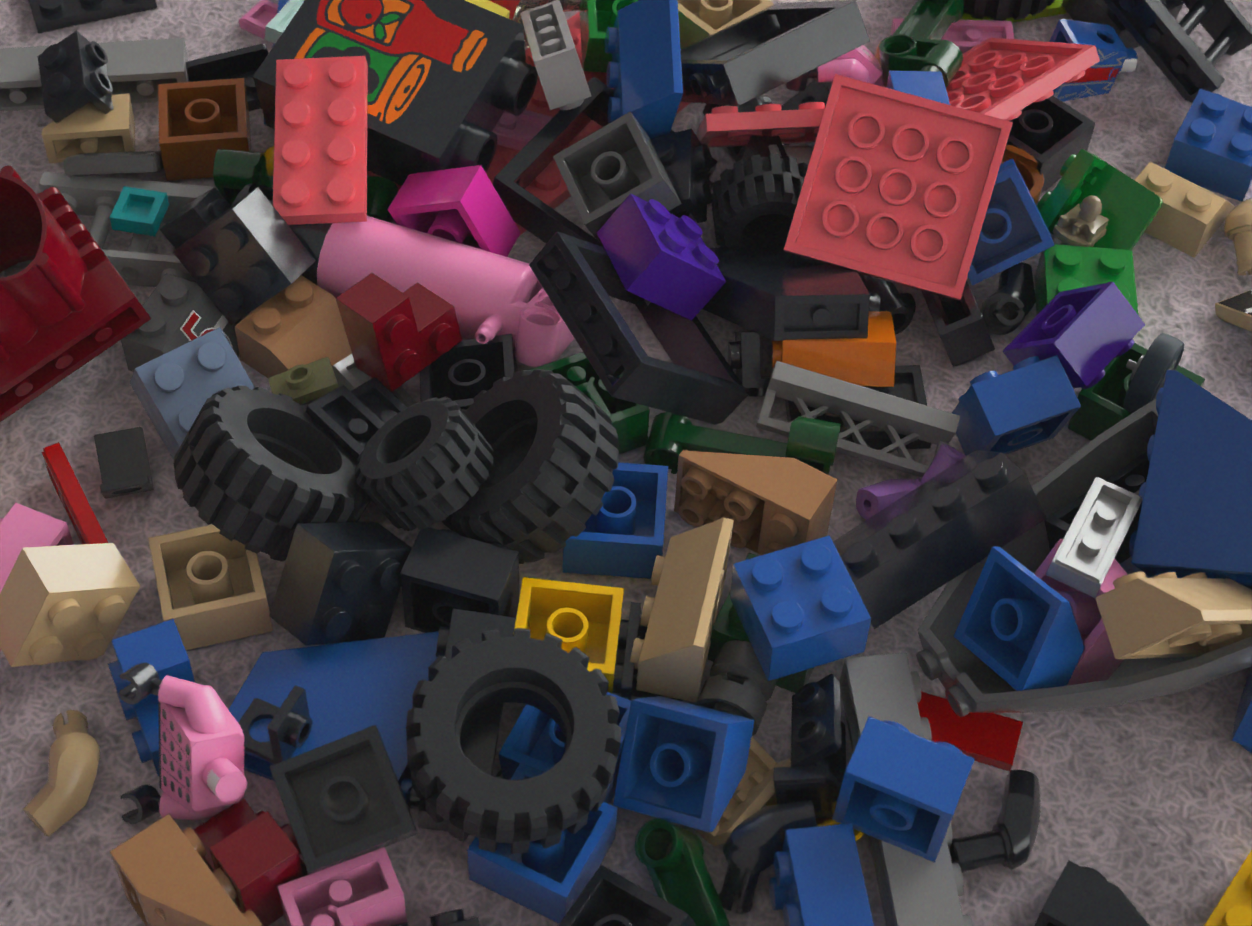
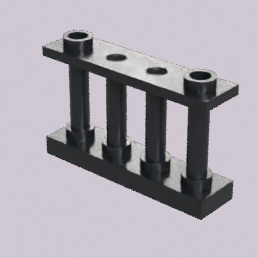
(1170, 43)

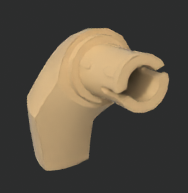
(1239, 229)
(71, 774)

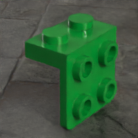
(1123, 200)

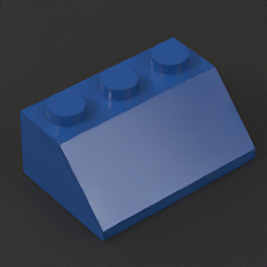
(645, 65)

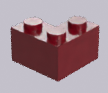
(394, 330)
(253, 856)

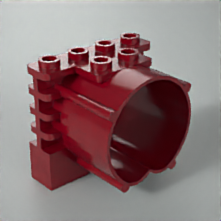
(63, 303)

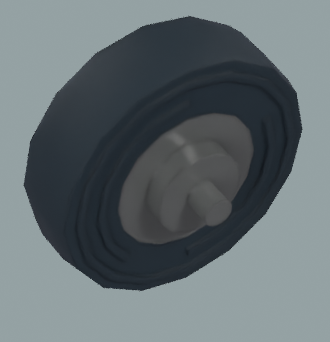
(1150, 371)

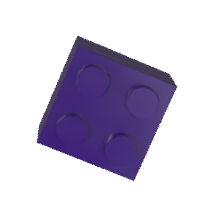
(661, 256)
(1083, 328)

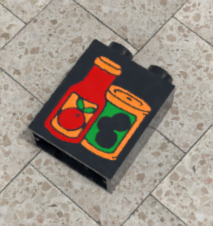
(433, 76)

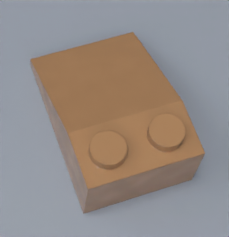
(293, 330)

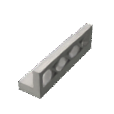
(863, 405)

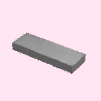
(1094, 537)

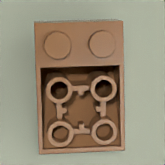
(768, 497)
(171, 882)

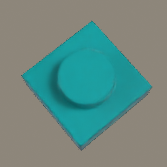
(139, 211)

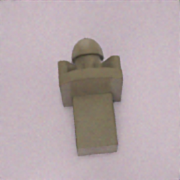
(1082, 224)

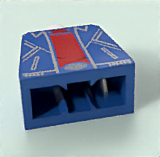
(1111, 51)

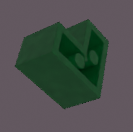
(627, 417)

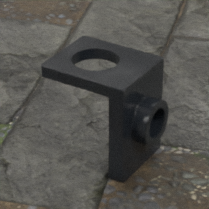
(123, 462)
(286, 731)

